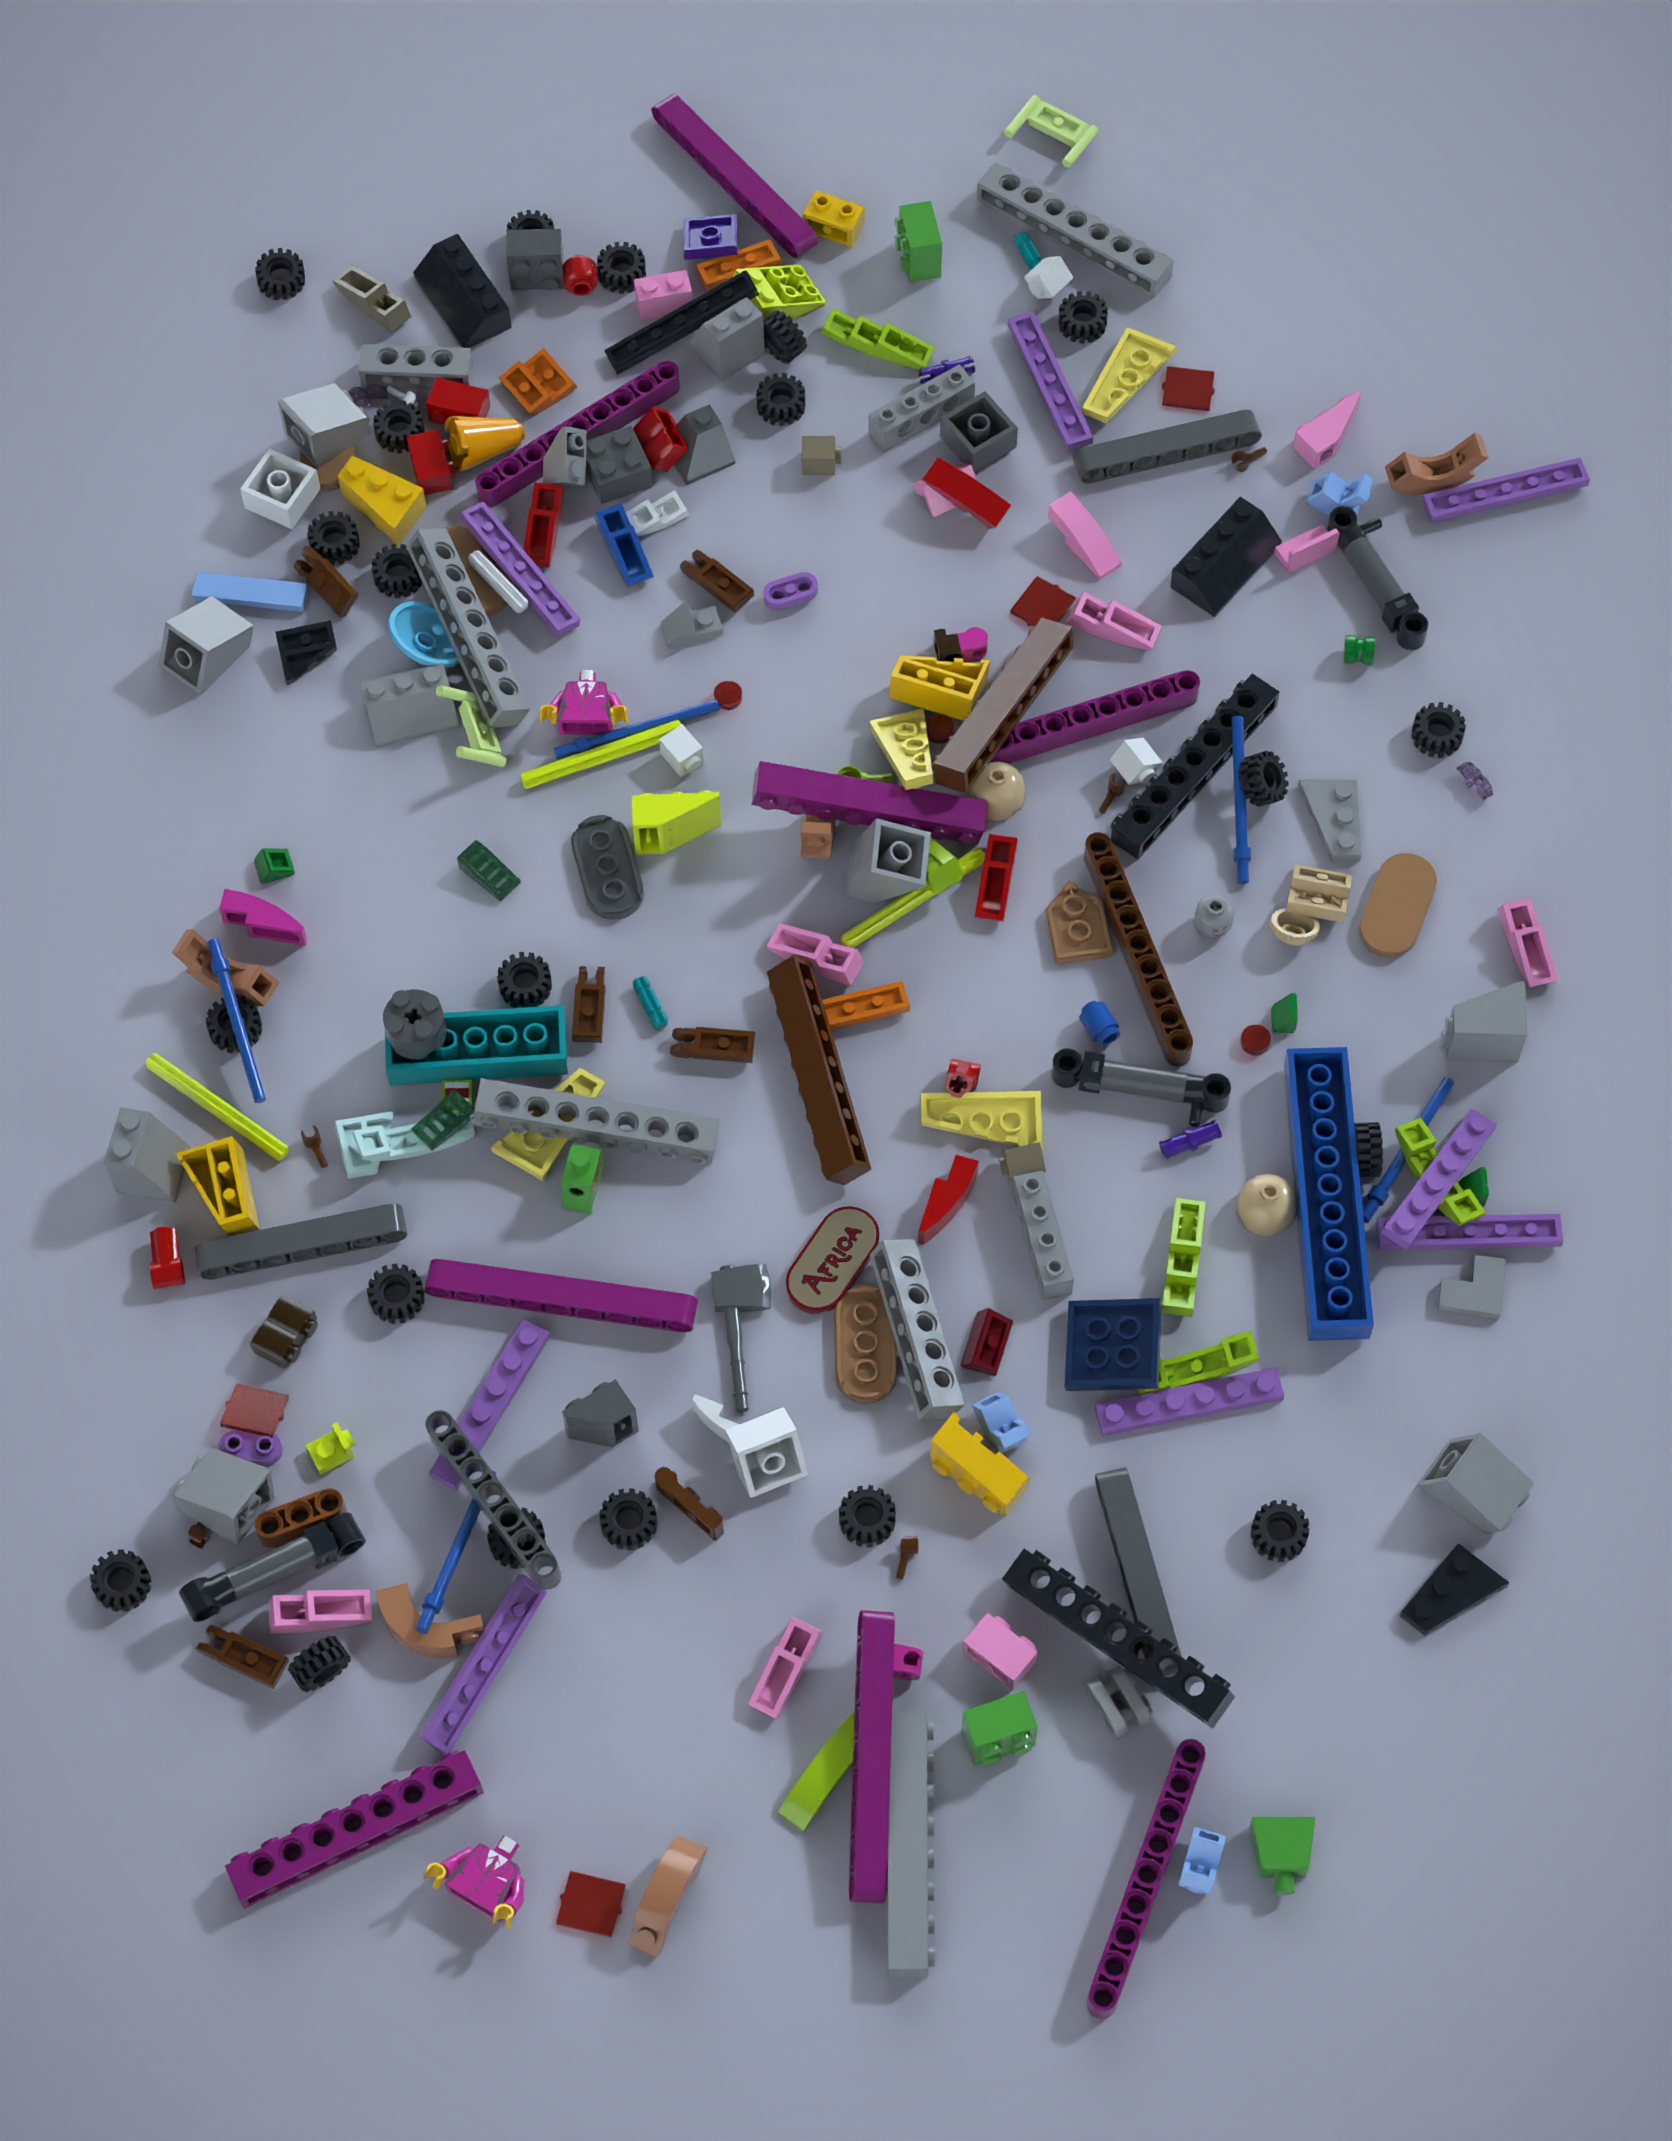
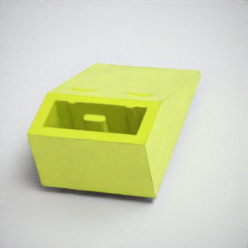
(784, 290)
(672, 819)

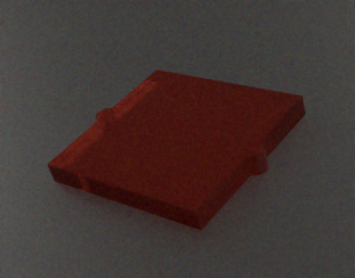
(1188, 388)
(1042, 601)
(254, 1410)
(591, 1904)

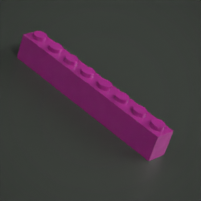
(865, 800)

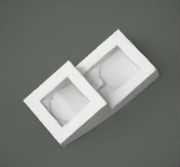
(656, 516)
(712, 1416)

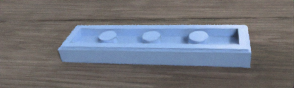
(250, 591)

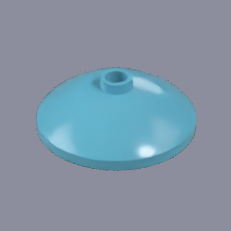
(420, 634)

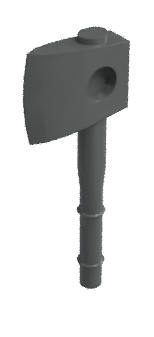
(737, 1291)

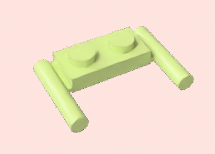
(1055, 124)
(481, 737)

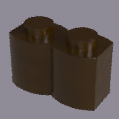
(284, 1331)

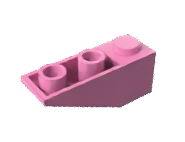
(1323, 436)

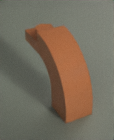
(1431, 474)
(817, 837)
(247, 980)
(441, 1637)
(664, 1894)

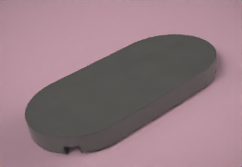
(607, 867)

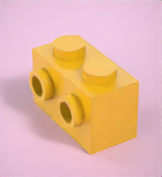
(834, 218)

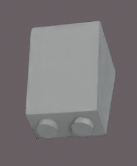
(730, 339)
(323, 422)
(204, 643)
(887, 862)
(1488, 1026)
(144, 1157)
(1477, 1483)
(225, 1494)

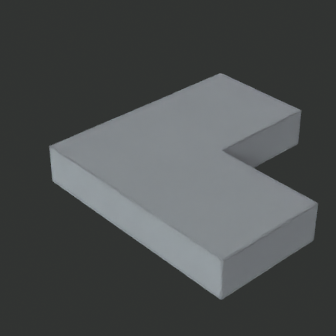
(1477, 1297)

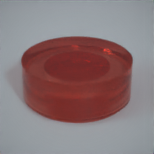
(728, 695)
(939, 728)
(1255, 1039)

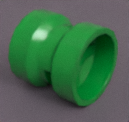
(1359, 649)

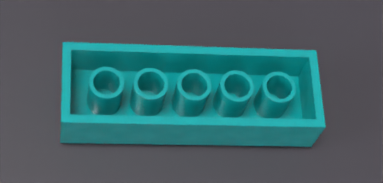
(489, 1047)

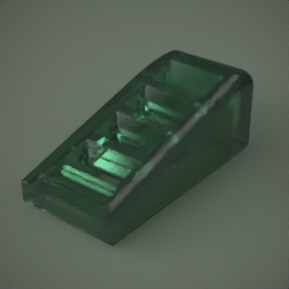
(475, 857)
(453, 1099)

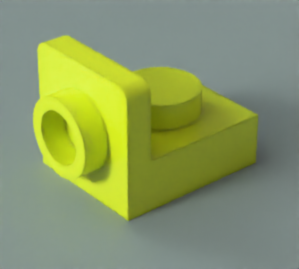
(331, 1449)

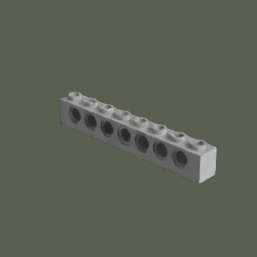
(1075, 229)
(468, 627)
(584, 1109)

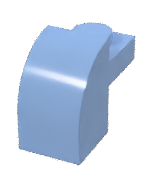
(1332, 492)
(1001, 1422)
(1202, 1861)

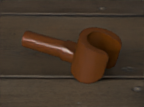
(1246, 458)
(1113, 790)
(314, 1143)
(198, 1535)
(909, 1545)

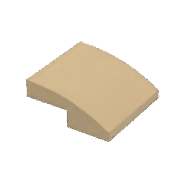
(1319, 893)

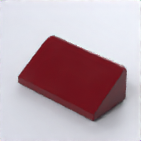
(986, 1342)

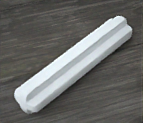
(498, 581)

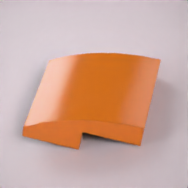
(538, 382)

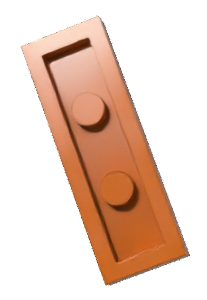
(723, 268)
(866, 1005)

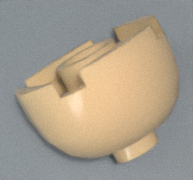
(1001, 788)
(1267, 1205)

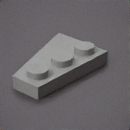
(1336, 814)

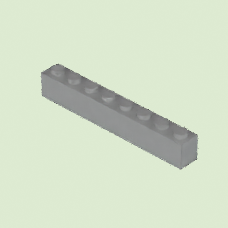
(908, 1846)

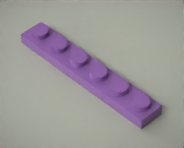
(1050, 381)
(1505, 490)
(520, 569)
(1438, 1179)
(1484, 1232)
(495, 1394)
(1189, 1401)
(482, 1664)

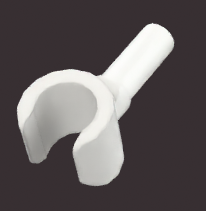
(408, 397)

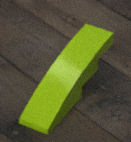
(877, 341)
(1183, 1257)

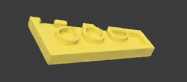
(1126, 372)
(905, 746)
(993, 1116)
(538, 1153)

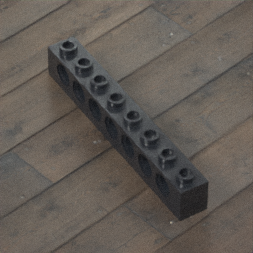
(1137, 837)
(1206, 1707)

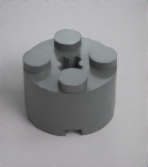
(414, 1023)

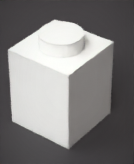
(1048, 277)
(681, 751)
(1136, 761)

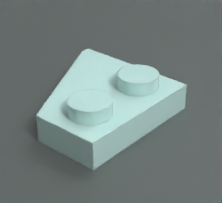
(352, 1160)

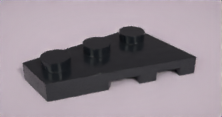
(1451, 1589)

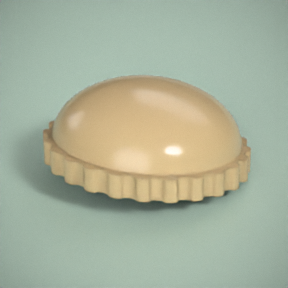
(1294, 928)

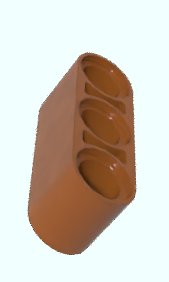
(284, 1516)

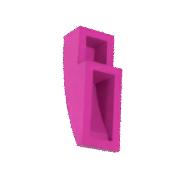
(260, 918)

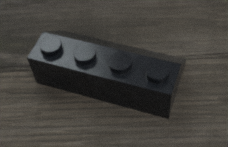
(462, 292)
(1225, 557)

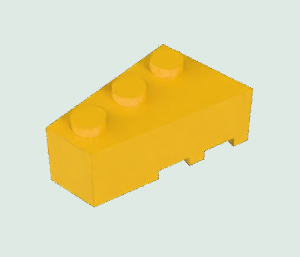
(382, 497)
(939, 685)
(224, 1183)
(976, 1467)

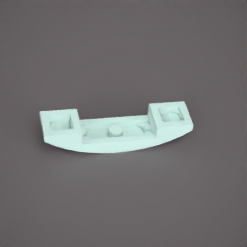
(401, 1142)

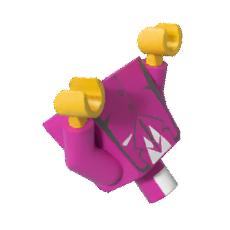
(584, 707)
(484, 1879)

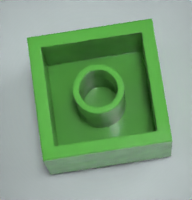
(918, 241)
(999, 1729)

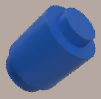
(1099, 1023)

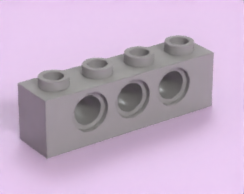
(413, 365)
(920, 408)
(1042, 1235)

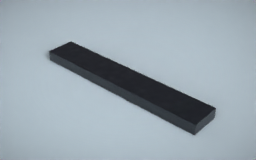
(680, 322)

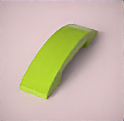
(1418, 1148)
(1208, 1363)
(820, 1777)

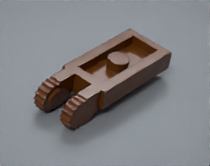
(326, 581)
(718, 581)
(589, 1007)
(714, 1044)
(688, 1503)
(245, 1656)

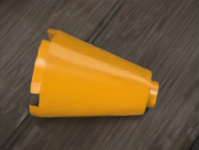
(481, 439)

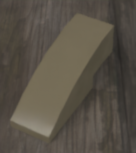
(372, 298)

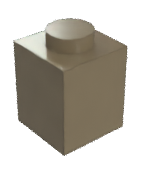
(819, 455)
(1022, 1160)

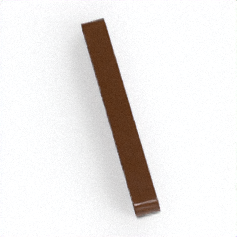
(1138, 960)

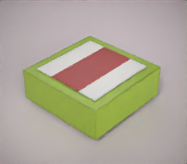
(463, 1087)

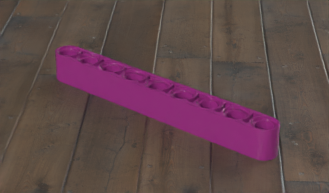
(735, 176)
(599, 418)
(1095, 721)
(561, 1295)
(871, 1757)
(1144, 1892)

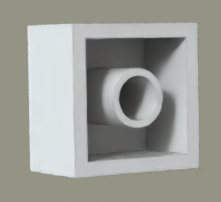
(280, 488)
(767, 1452)

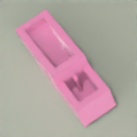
(1084, 535)
(1113, 622)
(1527, 942)
(827, 958)
(318, 1610)
(785, 1667)

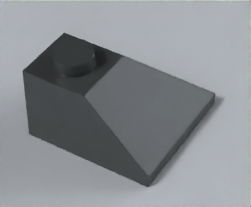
(706, 445)

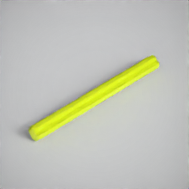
(596, 756)
(903, 905)
(217, 1107)

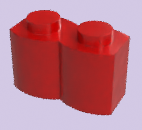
(660, 439)

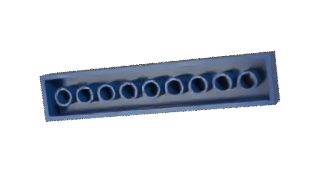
(1328, 1194)

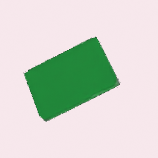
(273, 864)
(1285, 1014)
(1477, 1183)

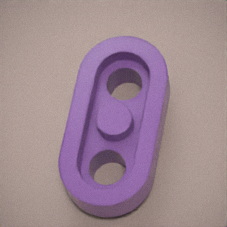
(789, 590)
(250, 1446)

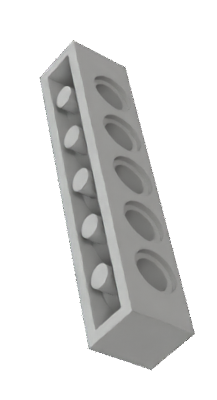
(917, 1329)

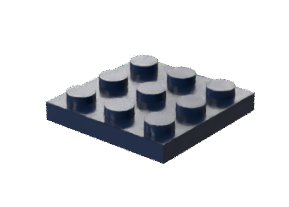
(1113, 1344)

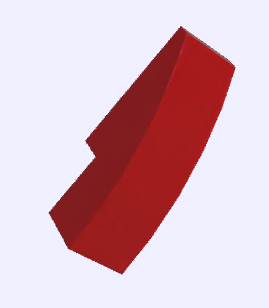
(966, 493)
(543, 522)
(996, 877)
(948, 1197)

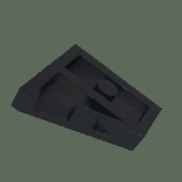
(304, 648)

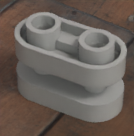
(1121, 1683)

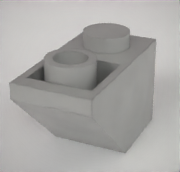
(566, 459)

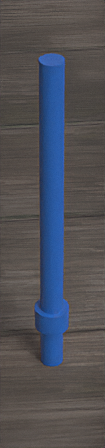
(584, 744)
(1241, 852)
(221, 969)
(1379, 1192)
(434, 1601)

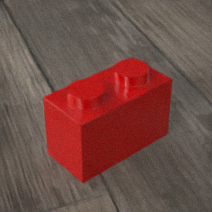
(456, 399)
(430, 462)

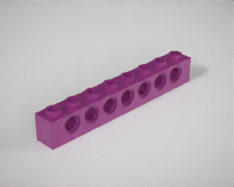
(347, 1844)

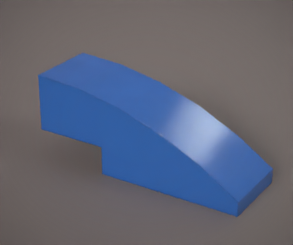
(623, 545)

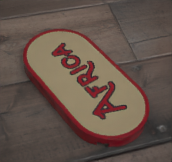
(832, 1259)

